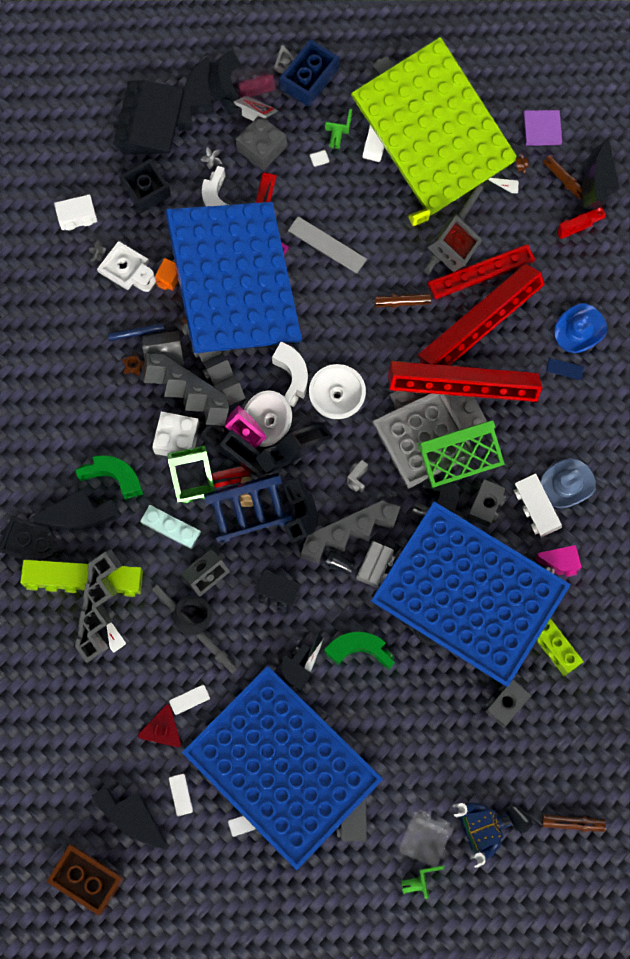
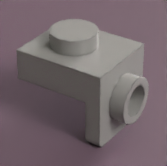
(356, 472)

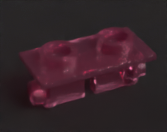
(257, 86)

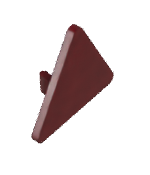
(162, 729)

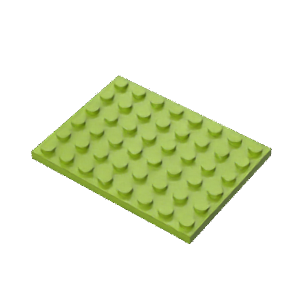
(434, 126)

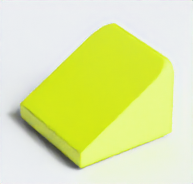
(419, 217)

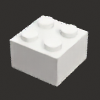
(175, 433)

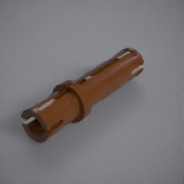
(569, 181)
(402, 300)
(598, 824)

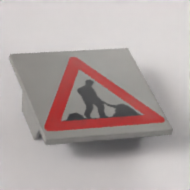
(252, 108)

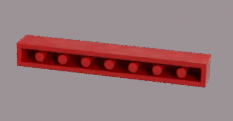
(483, 317)
(464, 381)

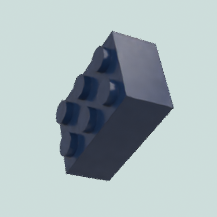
(309, 72)

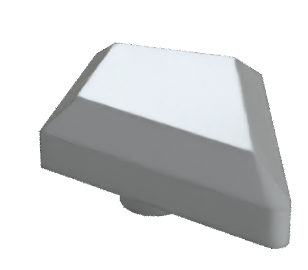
(284, 60)

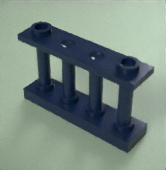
(234, 493)

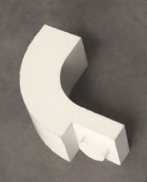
(211, 188)
(293, 363)

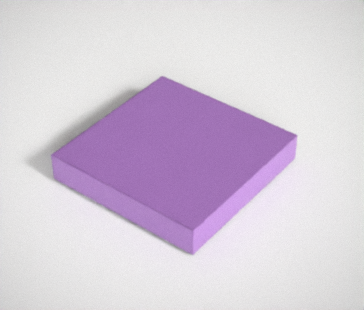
(542, 127)

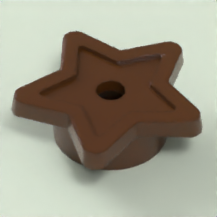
(133, 360)

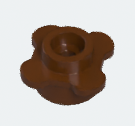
(522, 163)

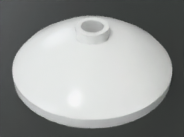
(337, 380)
(268, 407)

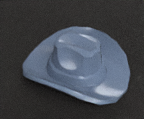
(568, 483)

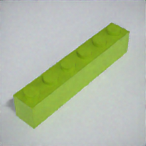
(74, 577)

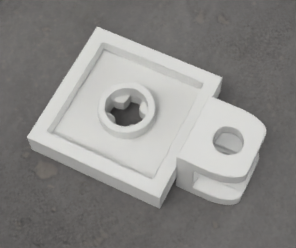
(135, 272)

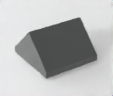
(166, 344)

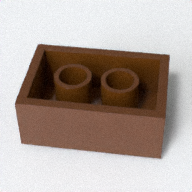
(85, 879)

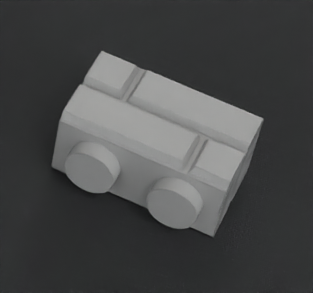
(375, 564)

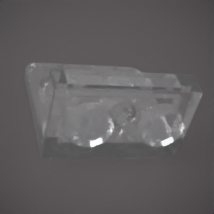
(425, 838)

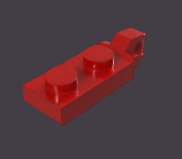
(580, 223)

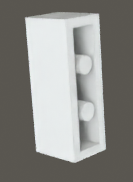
(537, 506)

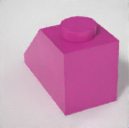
(245, 427)
(562, 560)

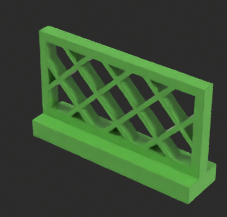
(456, 437)

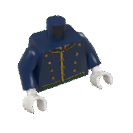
(482, 829)

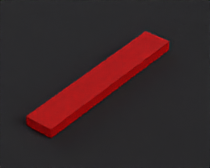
(481, 271)

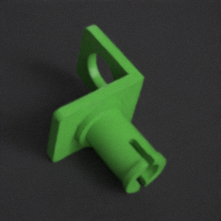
(337, 130)
(420, 883)

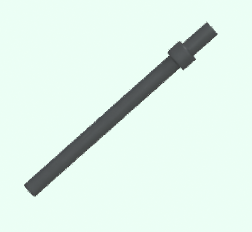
(433, 258)
(220, 656)

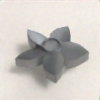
(211, 157)
(98, 251)

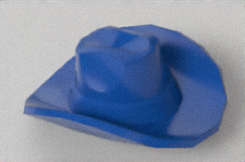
(580, 328)

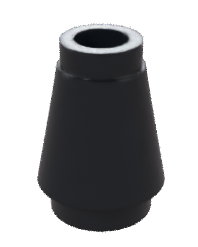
(338, 562)
(519, 818)

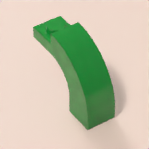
(114, 468)
(359, 642)

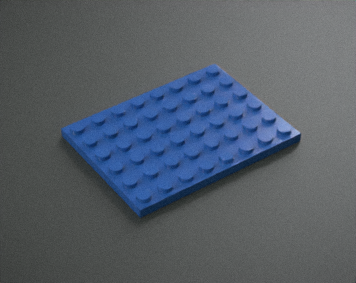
(233, 276)
(471, 593)
(282, 767)

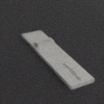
(327, 245)

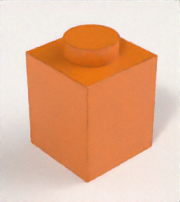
(167, 275)

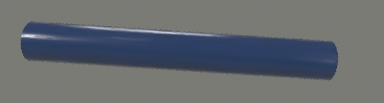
(135, 332)

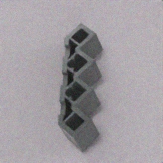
(217, 371)
(182, 383)
(357, 525)
(93, 614)

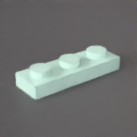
(170, 527)

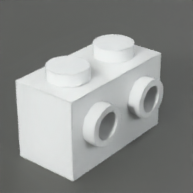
(75, 212)

